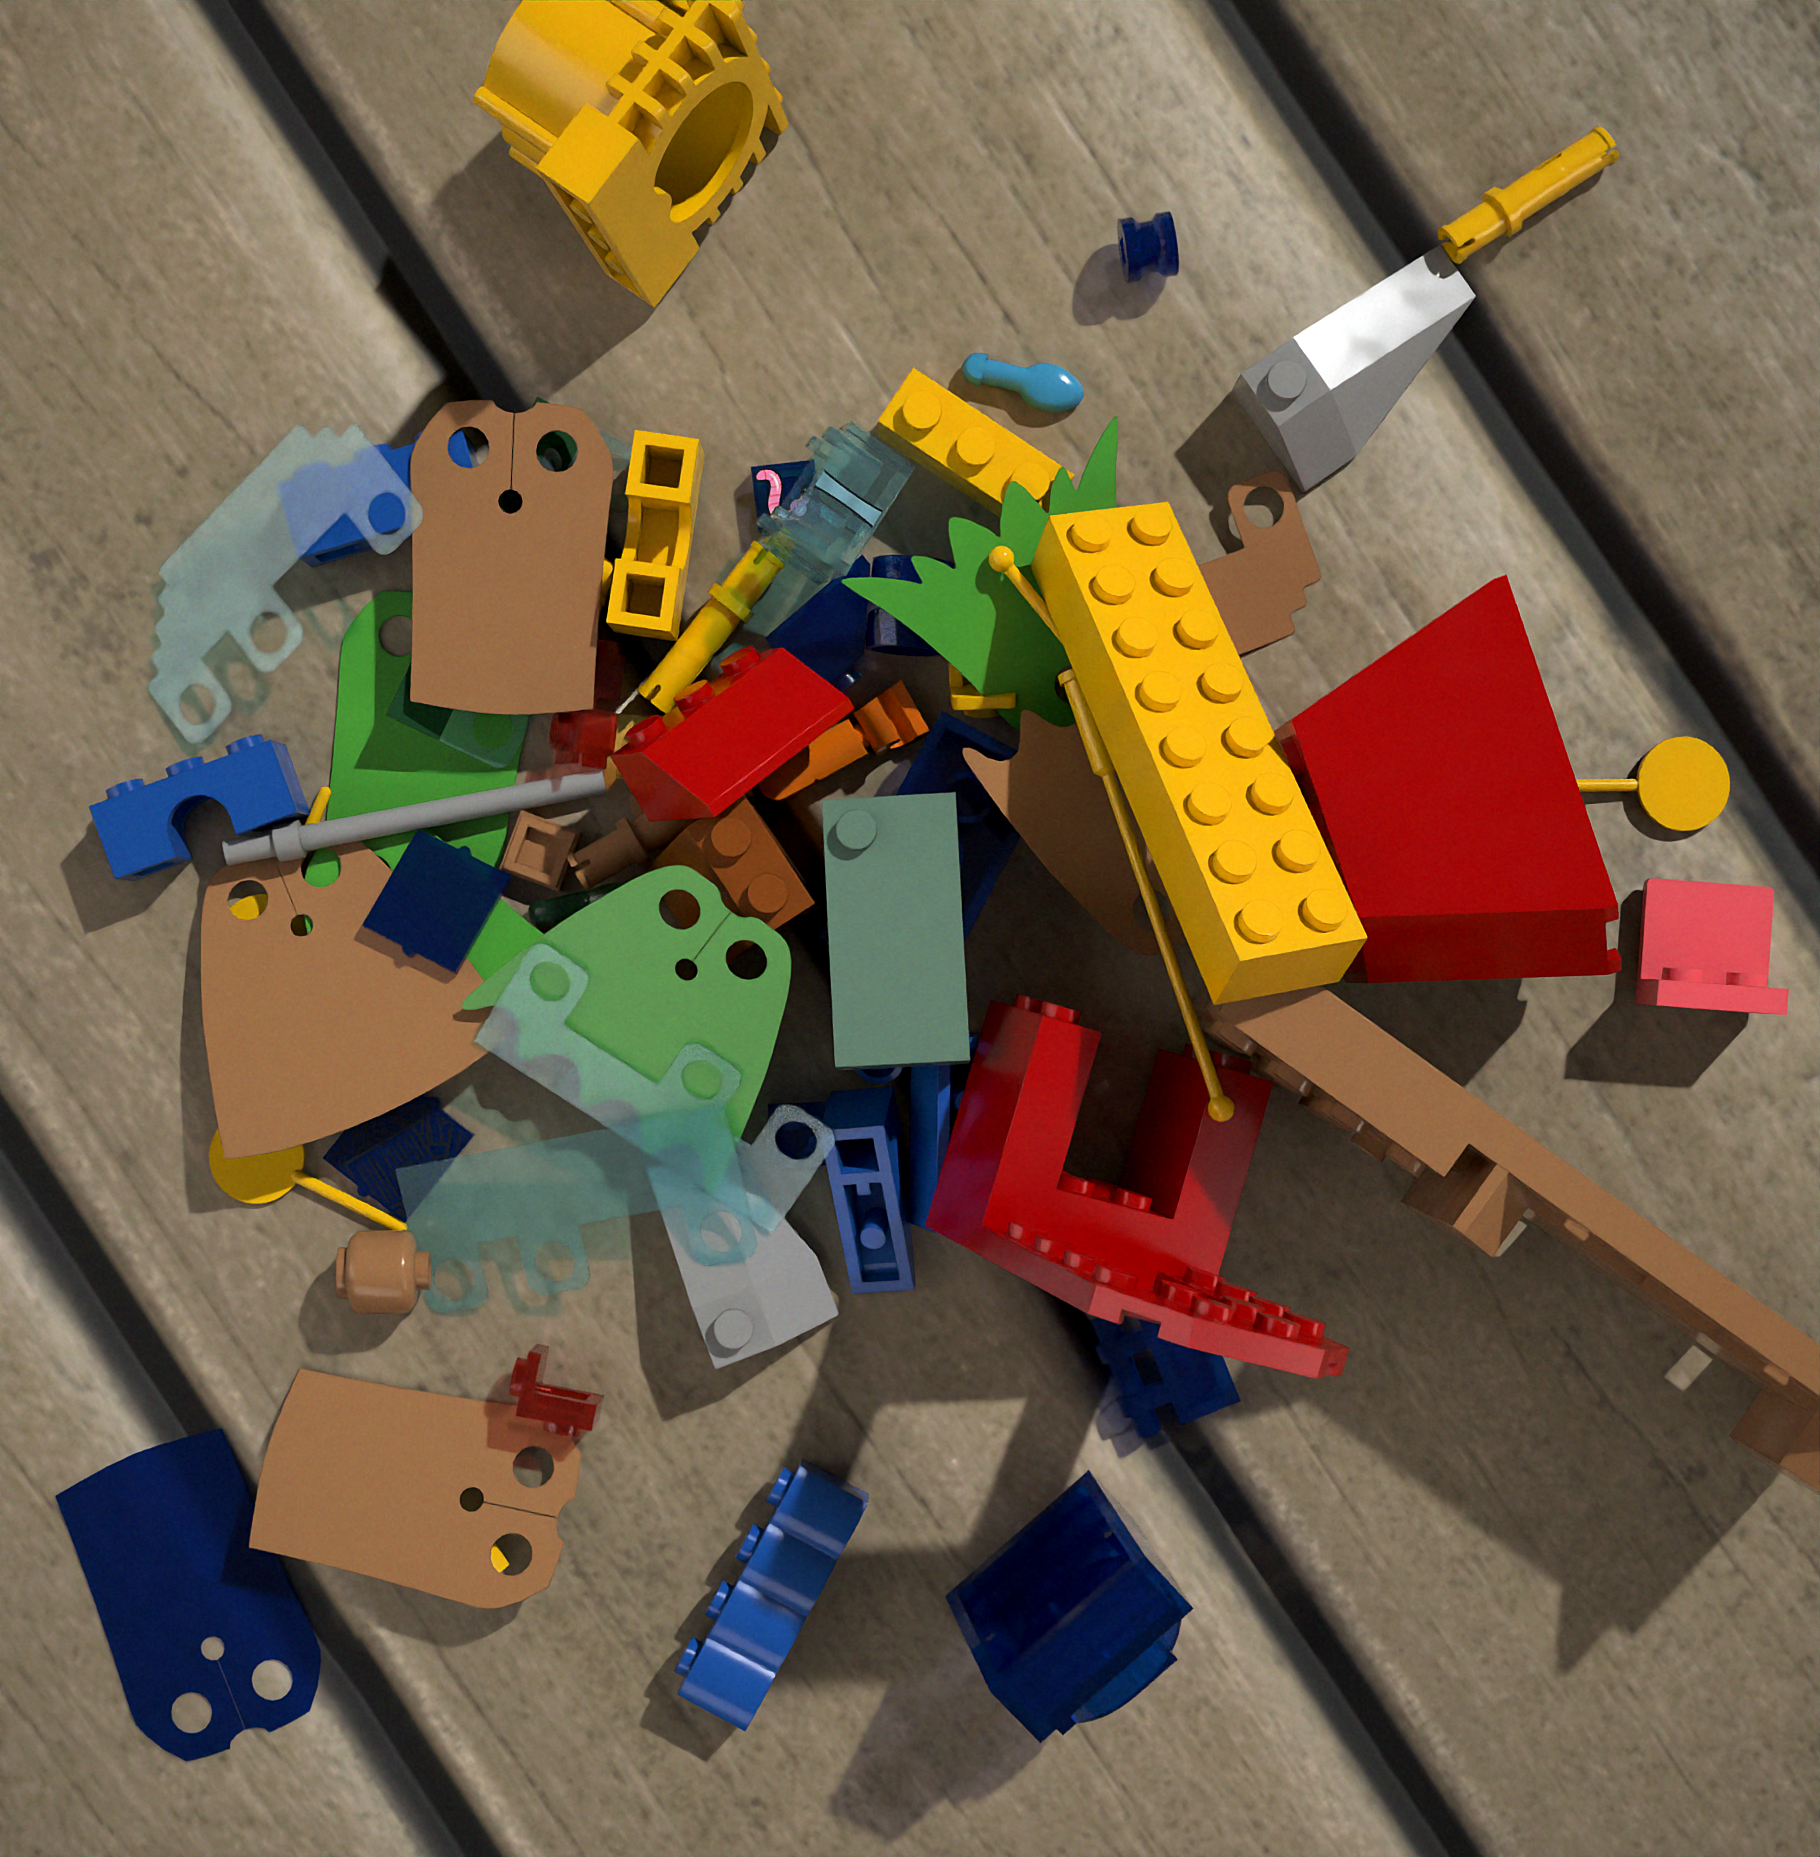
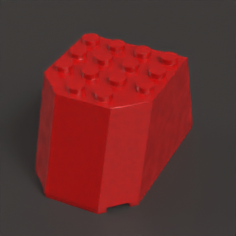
(1456, 808)

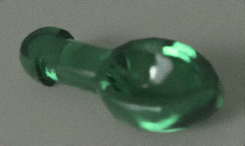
(557, 909)

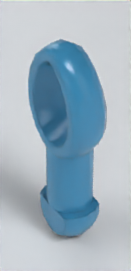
(1040, 385)

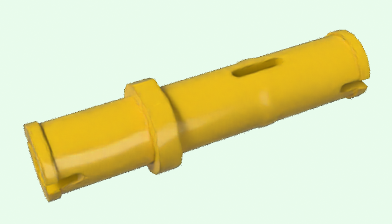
(1507, 207)
(712, 626)

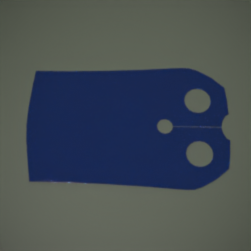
(174, 1566)

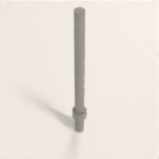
(293, 840)

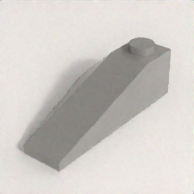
(1344, 374)
(751, 1301)

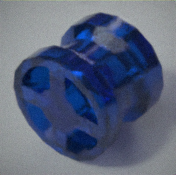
(1148, 246)

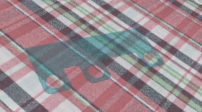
(572, 1180)

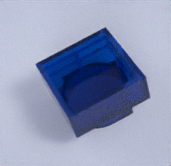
(1071, 1613)

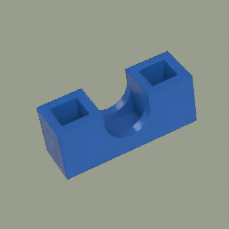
(146, 823)

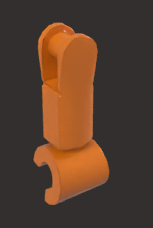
(884, 724)

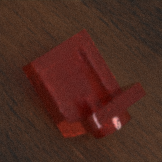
(561, 1408)

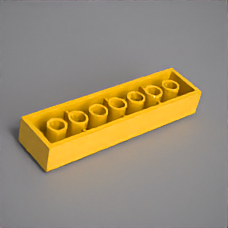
(1195, 754)

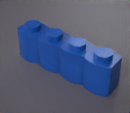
(772, 1594)

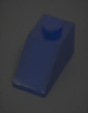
(829, 631)

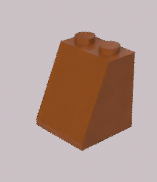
(745, 865)

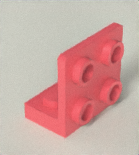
(1707, 947)

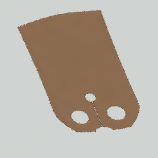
(500, 596)
(376, 1483)

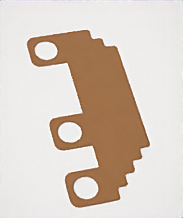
(1266, 578)

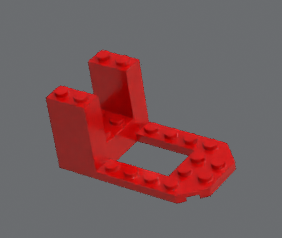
(1107, 1246)

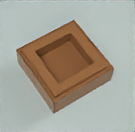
(540, 851)

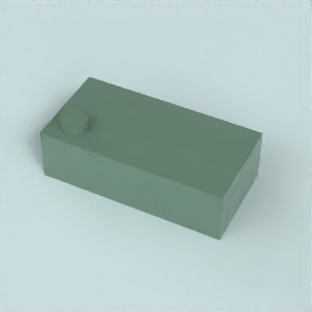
(895, 931)

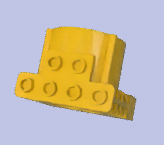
(634, 120)

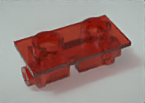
(592, 730)

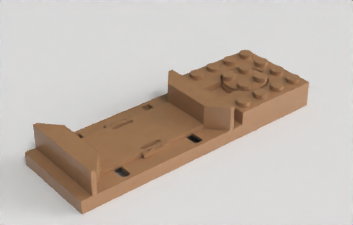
(1488, 1173)

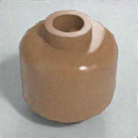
(382, 1271)

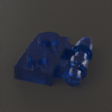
(1190, 1378)

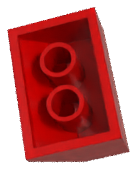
(727, 734)

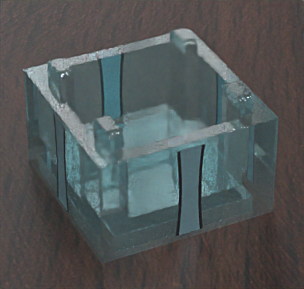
(835, 503)

